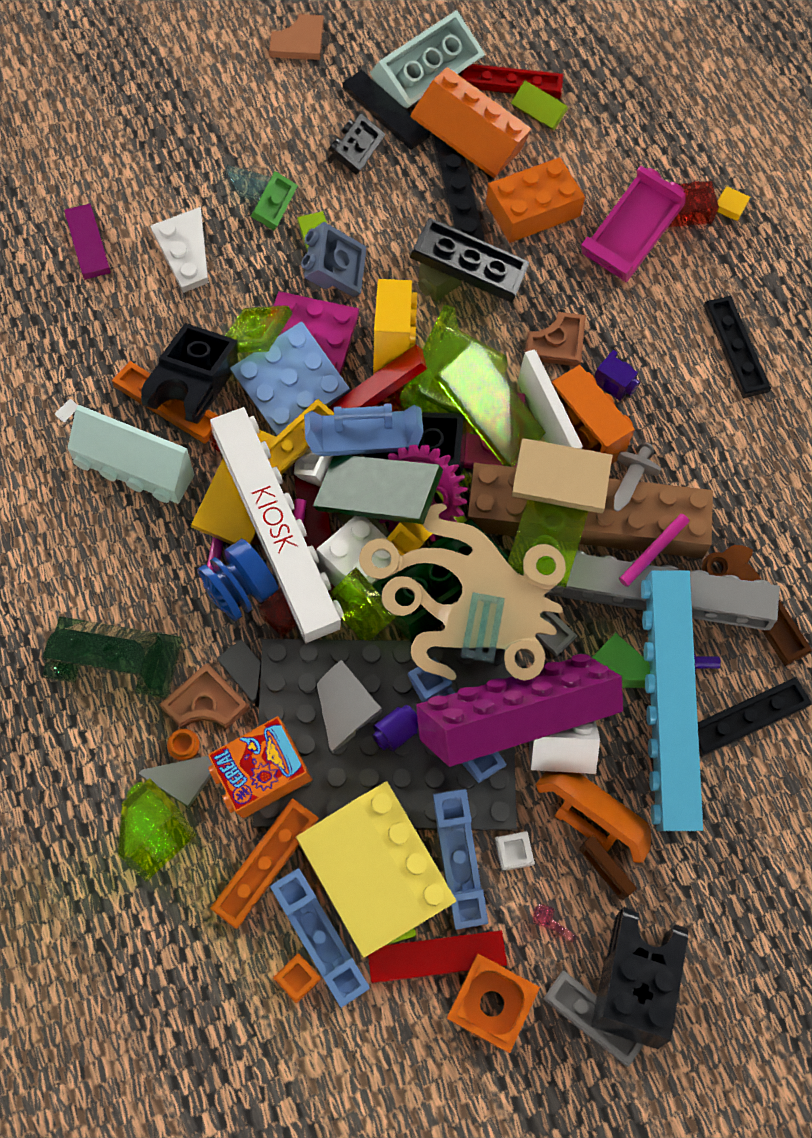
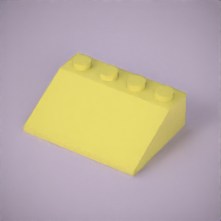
(375, 869)

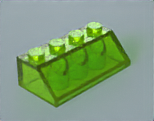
(151, 829)

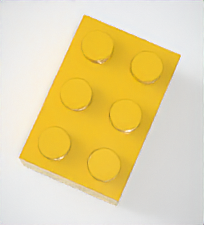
(393, 321)

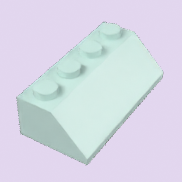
(414, 65)
(129, 455)

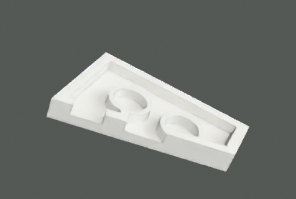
(184, 248)

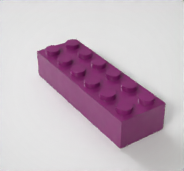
(518, 711)

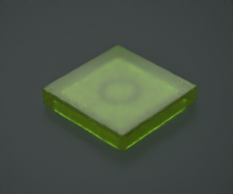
(259, 327)
(361, 605)

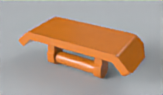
(600, 808)

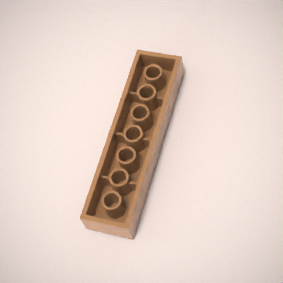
(631, 528)

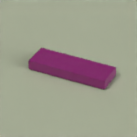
(87, 241)

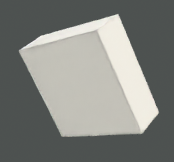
(514, 851)

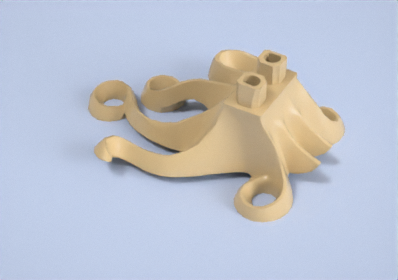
(479, 572)

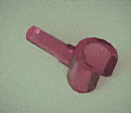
(543, 917)

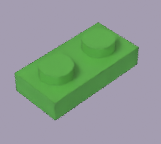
(274, 200)

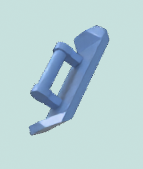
(363, 430)

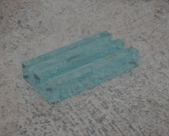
(478, 654)

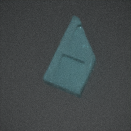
(247, 183)

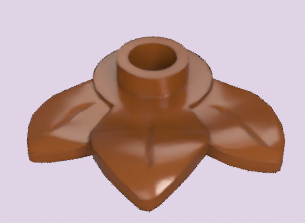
(733, 562)

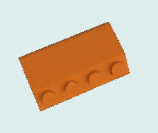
(471, 122)

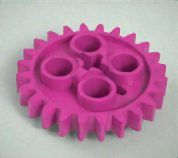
(447, 485)

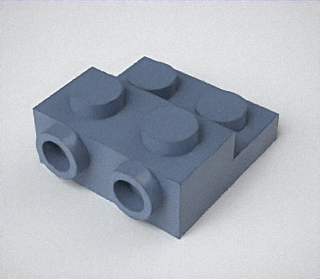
(334, 259)

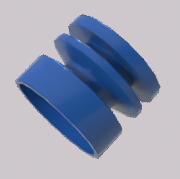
(242, 576)

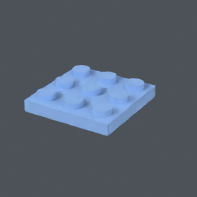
(289, 377)

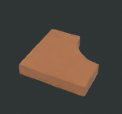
(299, 40)
(561, 341)
(204, 698)

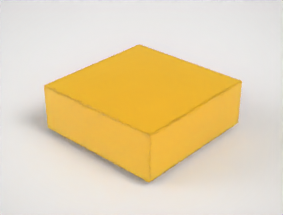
(732, 203)

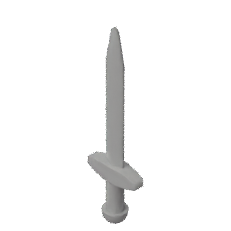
(638, 465)

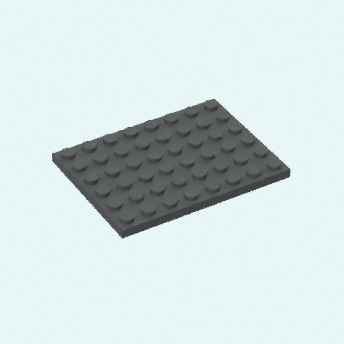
(413, 771)

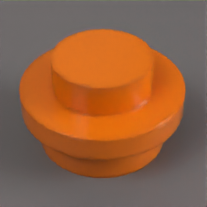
(183, 744)

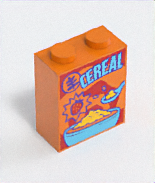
(258, 768)

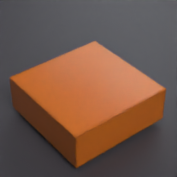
(297, 978)

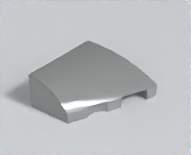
(344, 705)

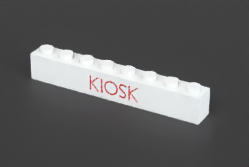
(275, 525)

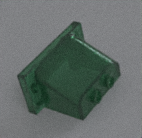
(113, 648)

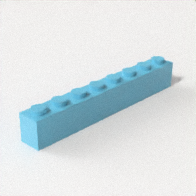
(673, 702)

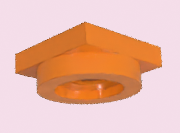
(517, 997)

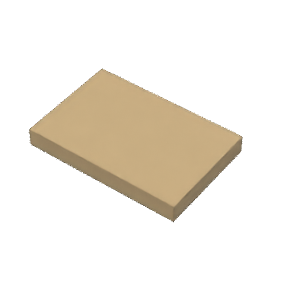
(562, 475)

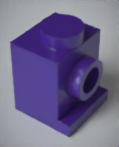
(616, 377)

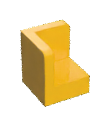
(408, 537)

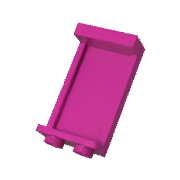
(635, 224)

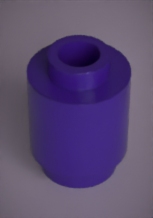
(396, 728)

